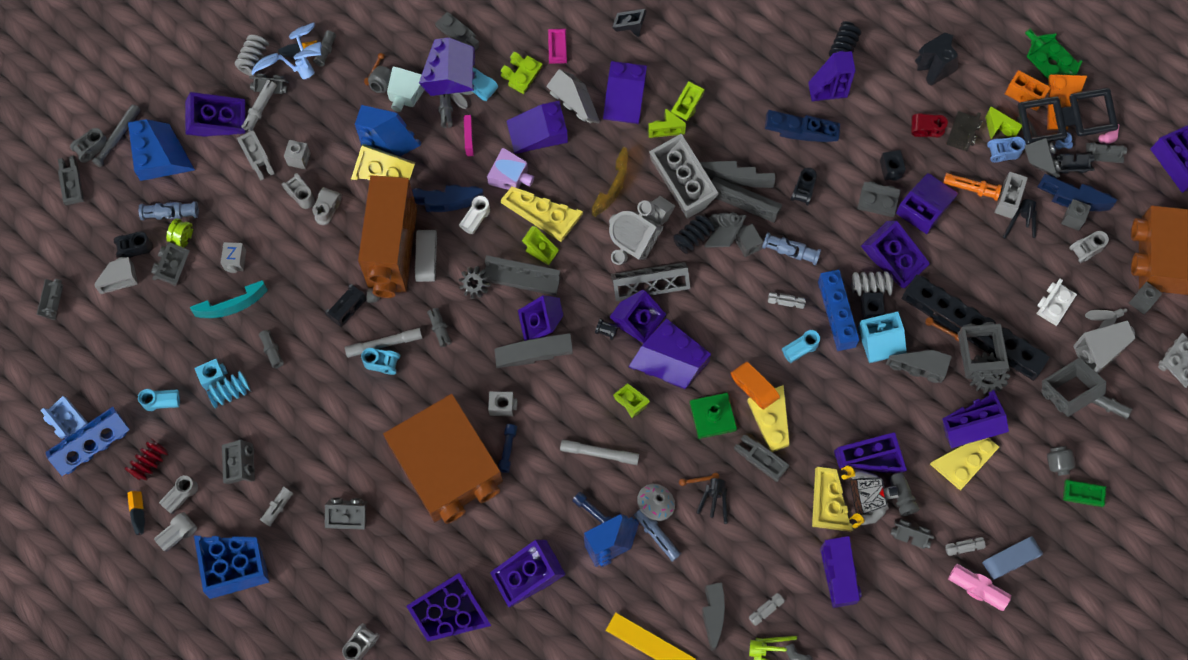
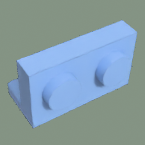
(64, 418)

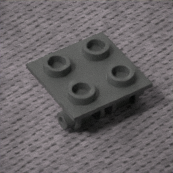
(725, 229)

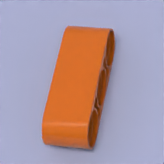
(755, 385)

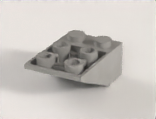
(574, 94)

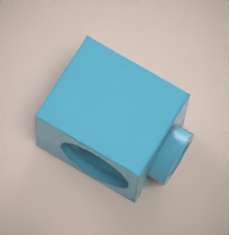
(205, 369)

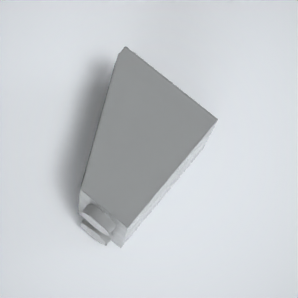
(1103, 345)

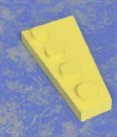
(550, 217)

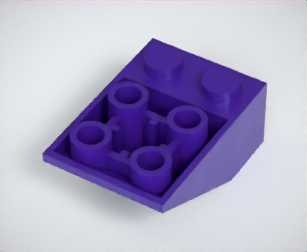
(926, 203)

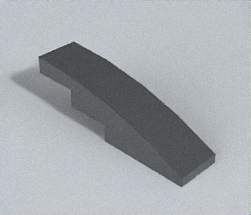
(739, 176)
(533, 350)

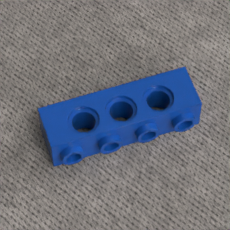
(838, 310)
(92, 431)

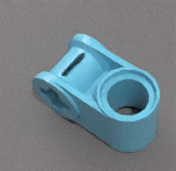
(483, 85)
(384, 361)

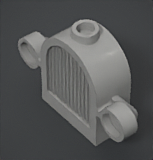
(634, 233)

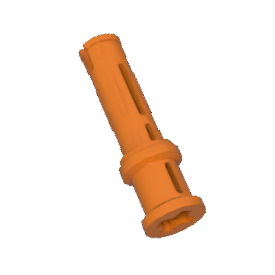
(981, 188)

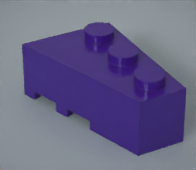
(833, 78)
(1173, 155)
(872, 455)
(840, 572)

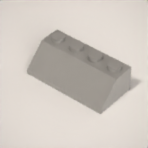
(683, 175)

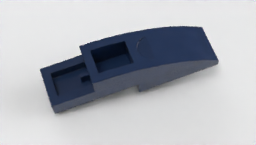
(800, 128)
(1066, 192)
(452, 199)

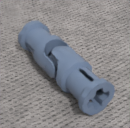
(167, 210)
(787, 247)

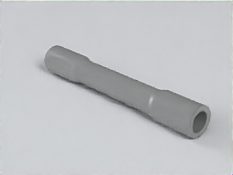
(406, 336)
(621, 456)

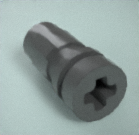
(906, 500)

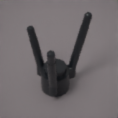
(1027, 211)
(716, 489)

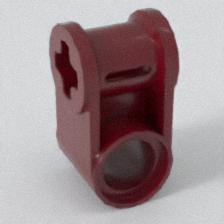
(927, 125)

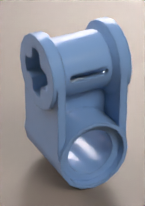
(1002, 148)

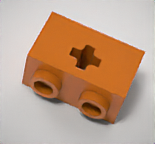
(1026, 88)

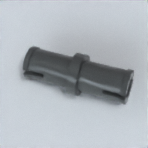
(326, 48)
(445, 110)
(439, 327)
(271, 349)
(1113, 406)

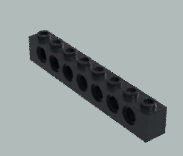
(947, 317)

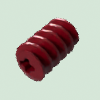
(147, 461)

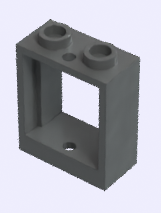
(988, 368)
(1086, 375)

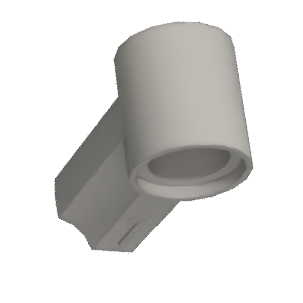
(177, 495)
(180, 528)

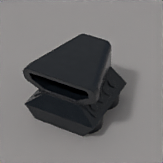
(938, 58)

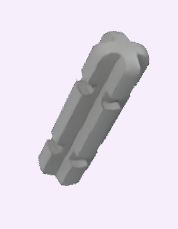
(786, 300)
(965, 546)
(766, 609)

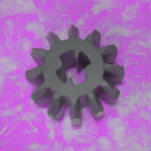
(472, 275)

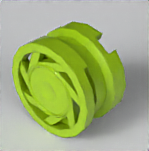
(179, 232)

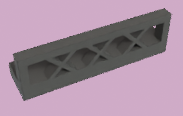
(746, 200)
(651, 274)
(522, 275)

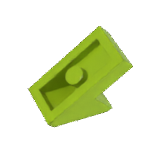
(688, 100)
(999, 121)
(669, 127)
(539, 245)
(631, 400)

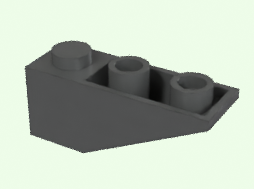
(927, 364)

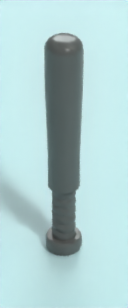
(117, 134)

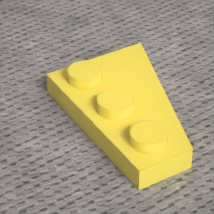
(380, 163)
(772, 421)
(965, 461)
(828, 501)

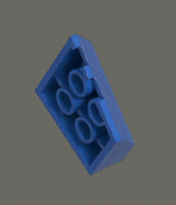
(384, 131)
(156, 150)
(610, 539)
(230, 564)

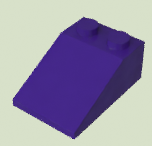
(625, 92)
(213, 115)
(538, 128)
(895, 253)
(527, 572)

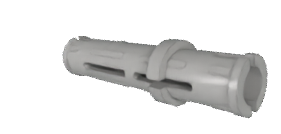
(259, 105)

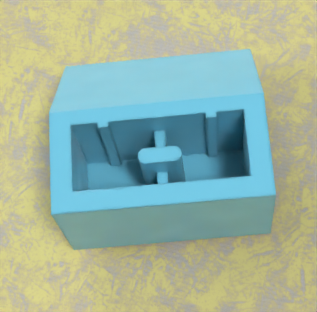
(882, 336)

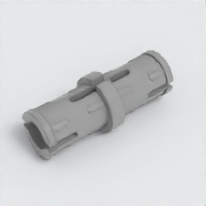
(283, 496)

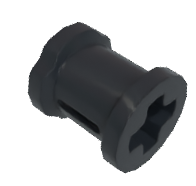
(606, 329)

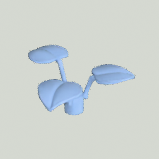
(302, 64)

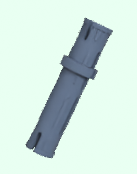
(658, 535)

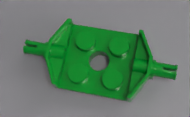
(1047, 47)

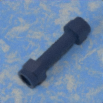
(510, 433)
(581, 501)

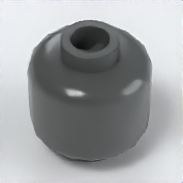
(379, 79)
(1061, 460)

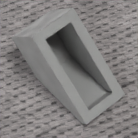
(116, 276)

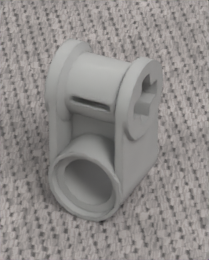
(297, 190)
(326, 205)
(1087, 248)
(360, 642)

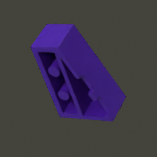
(976, 422)

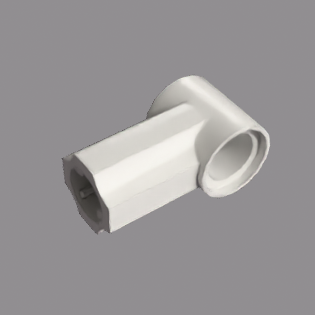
(475, 216)

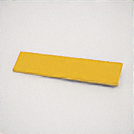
(644, 640)

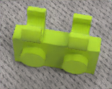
(524, 75)

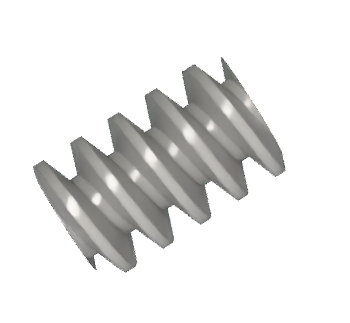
(251, 53)
(872, 282)

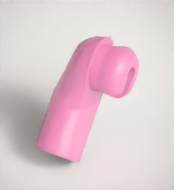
(1109, 137)

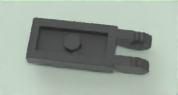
(70, 182)
(762, 458)

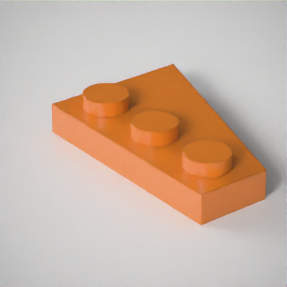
(1062, 87)

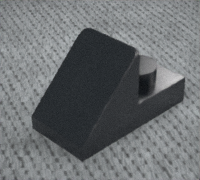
(630, 20)

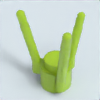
(758, 647)

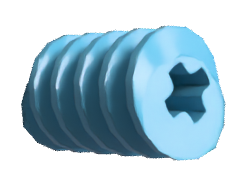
(228, 389)

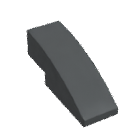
(714, 613)

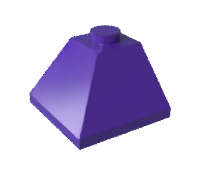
(638, 315)
(540, 317)

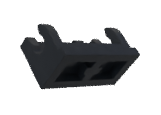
(346, 305)

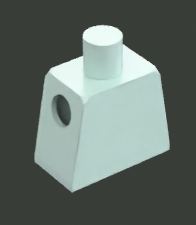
(404, 88)

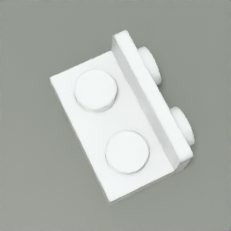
(1056, 303)

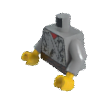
(868, 496)

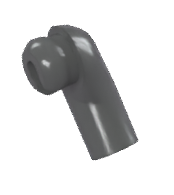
(794, 655)

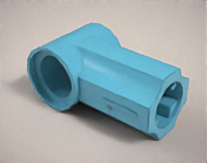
(800, 347)
(161, 399)

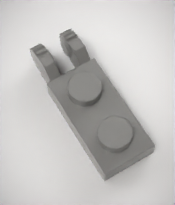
(255, 153)

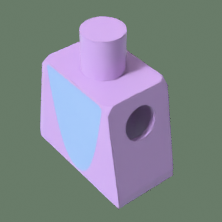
(509, 171)

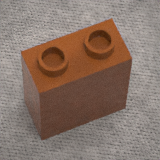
(388, 235)
(1162, 249)
(444, 459)

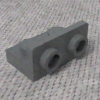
(878, 199)
(170, 263)
(238, 462)
(345, 514)

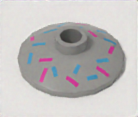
(651, 506)

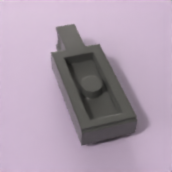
(456, 30)

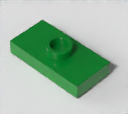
(1084, 493)

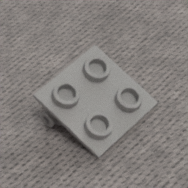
(1177, 360)

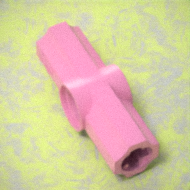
(979, 587)

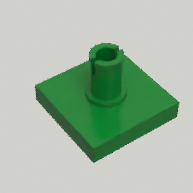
(712, 415)

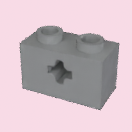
(1010, 195)

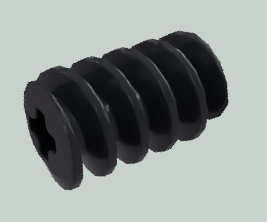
(846, 38)
(692, 232)

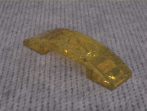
(604, 201)

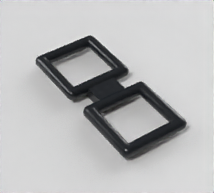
(1068, 115)

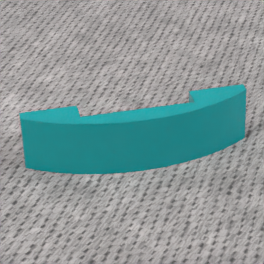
(232, 306)

